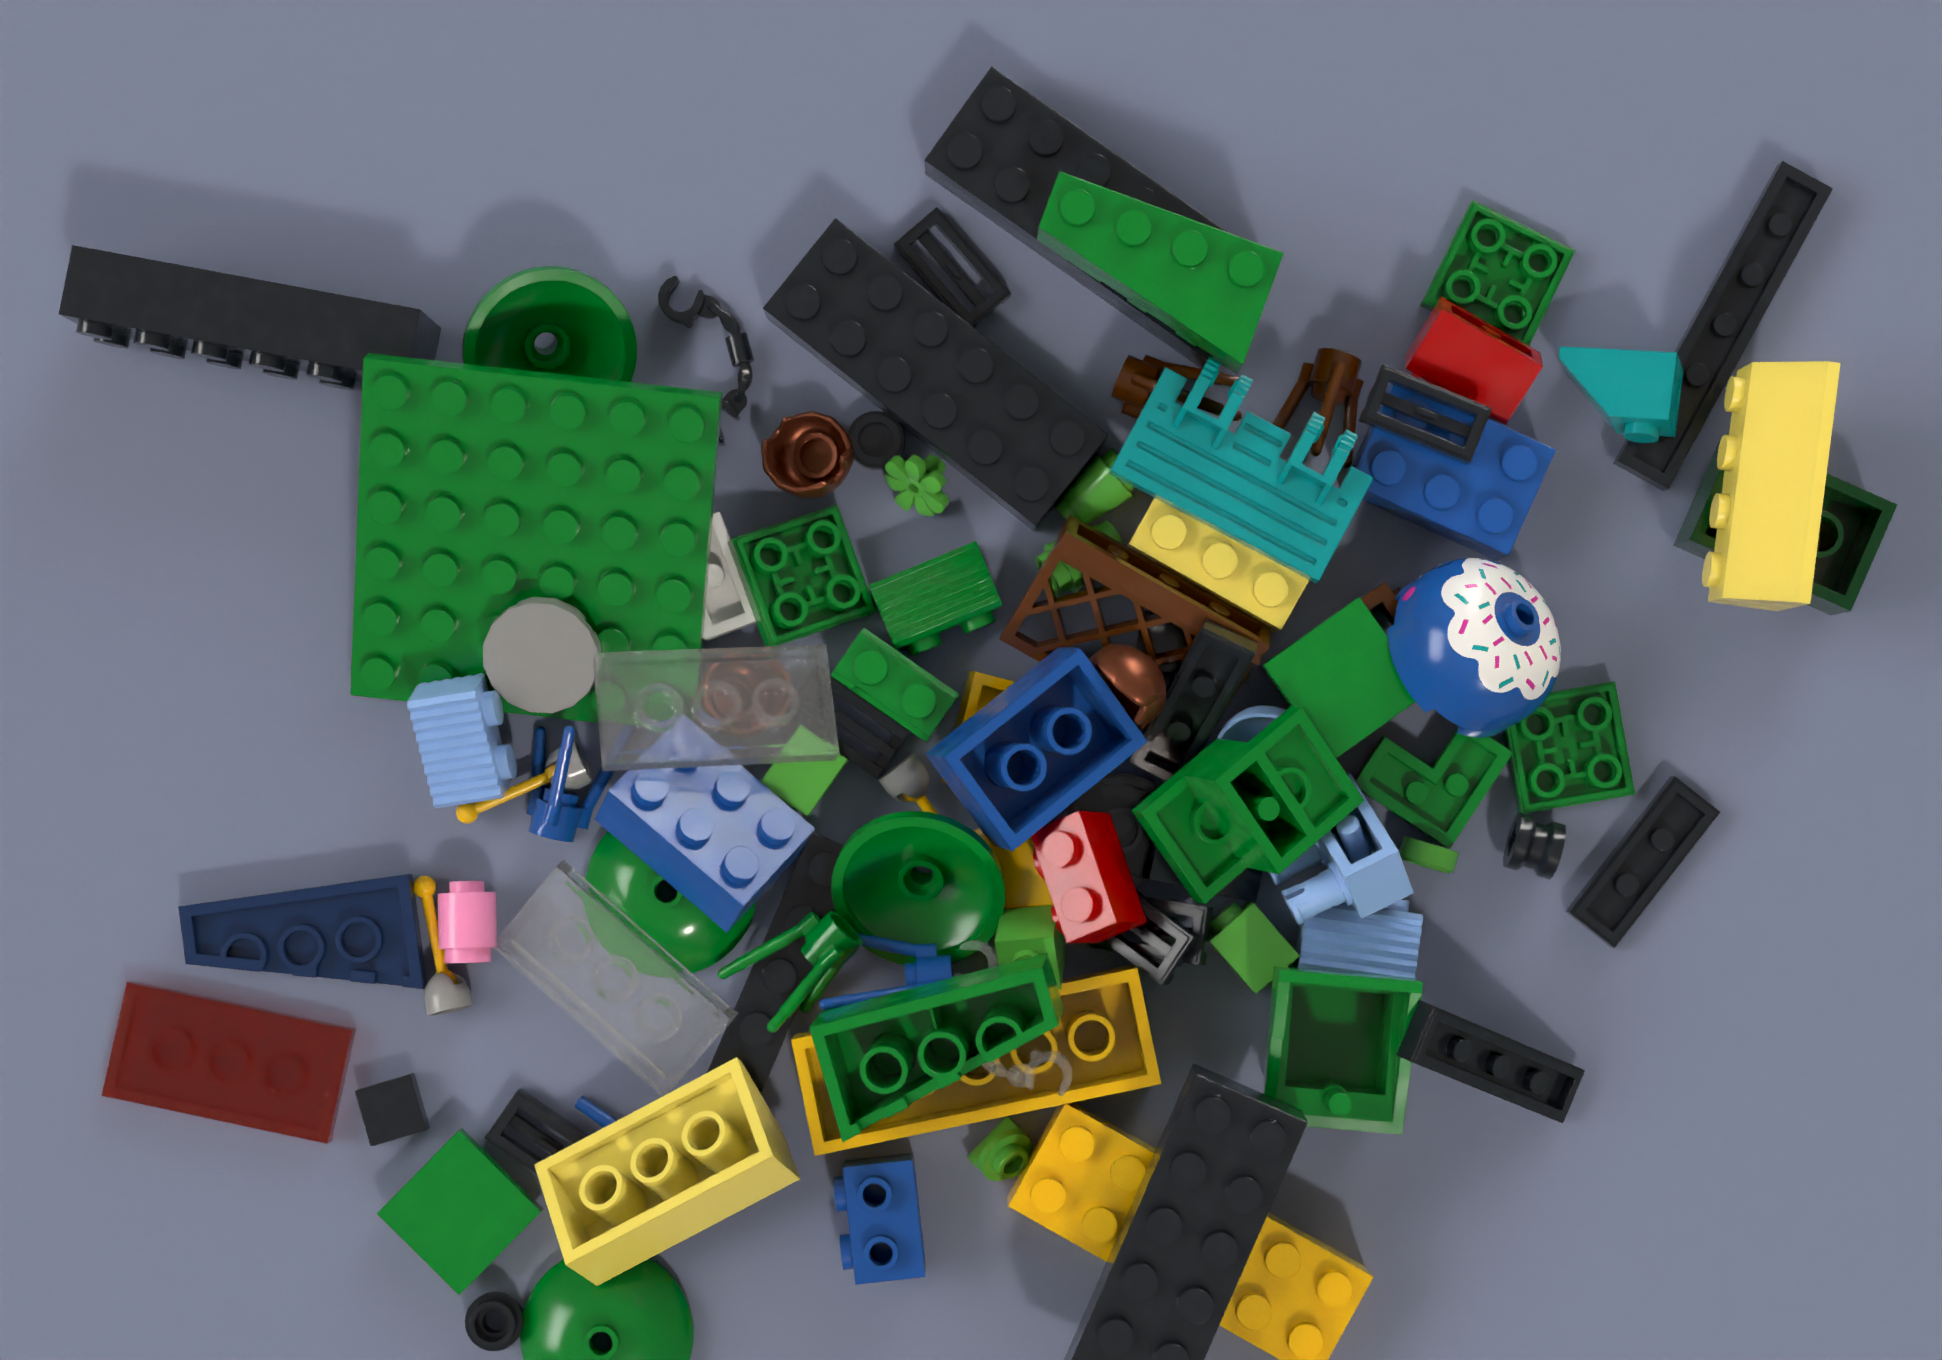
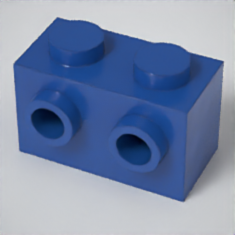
(882, 1219)

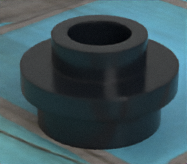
(481, 1333)

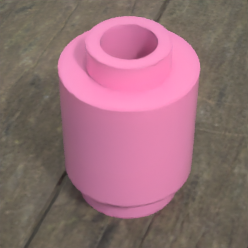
(467, 922)

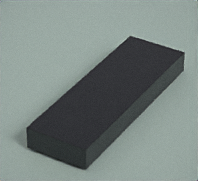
(1195, 699)
(1642, 861)

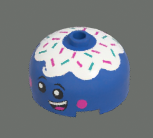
(1475, 645)

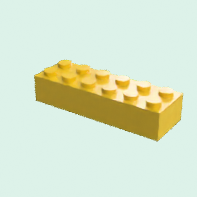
(1100, 1033)
(1292, 1289)

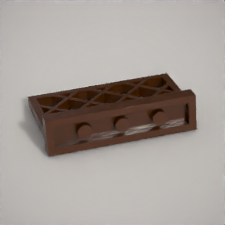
(1138, 579)

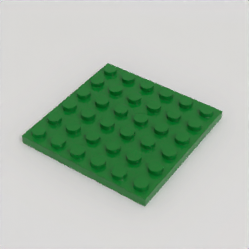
(520, 490)

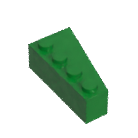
(1165, 264)
(923, 1038)

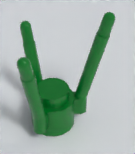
(827, 947)

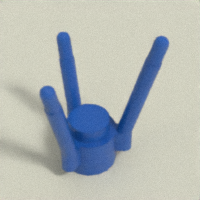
(556, 810)
(926, 970)

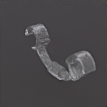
(1020, 1074)

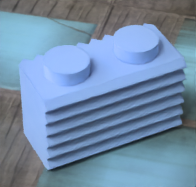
(461, 740)
(1375, 945)

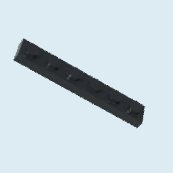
(1731, 314)
(780, 973)

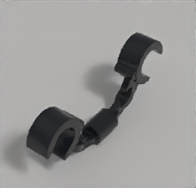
(737, 343)

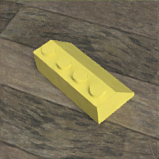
(1771, 484)
(665, 1173)

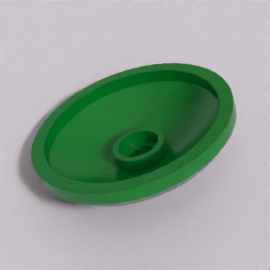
(581, 312)
(889, 898)
(675, 924)
(638, 1309)

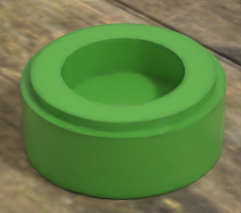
(1428, 855)

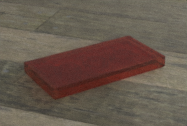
(228, 1062)

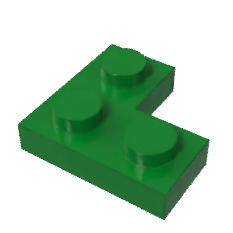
(1436, 797)

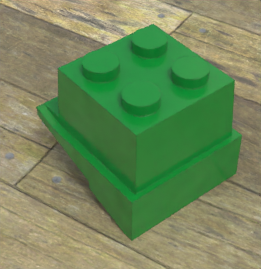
(1338, 1046)

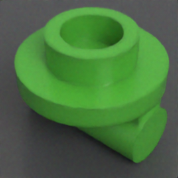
(1002, 1151)

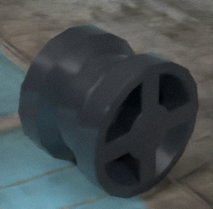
(1534, 845)

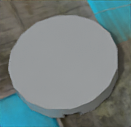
(541, 655)

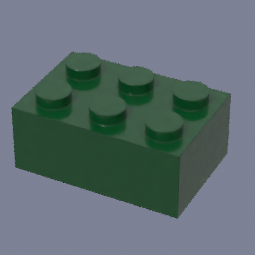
(1847, 542)

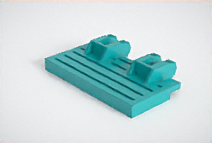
(1238, 477)

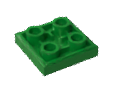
(1500, 272)
(801, 576)
(1342, 677)
(1570, 750)
(460, 1211)

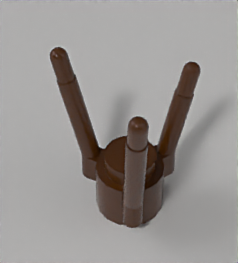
(1141, 376)
(1332, 382)

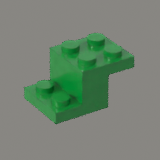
(1248, 805)

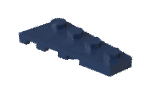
(330, 931)

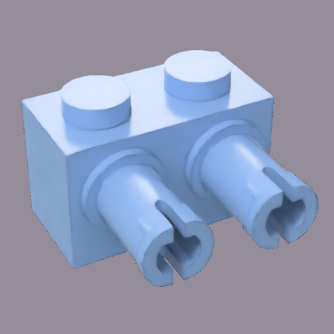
(1360, 864)

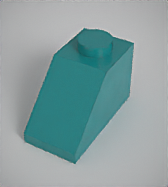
(1629, 388)

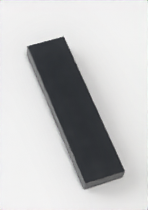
(1490, 1062)

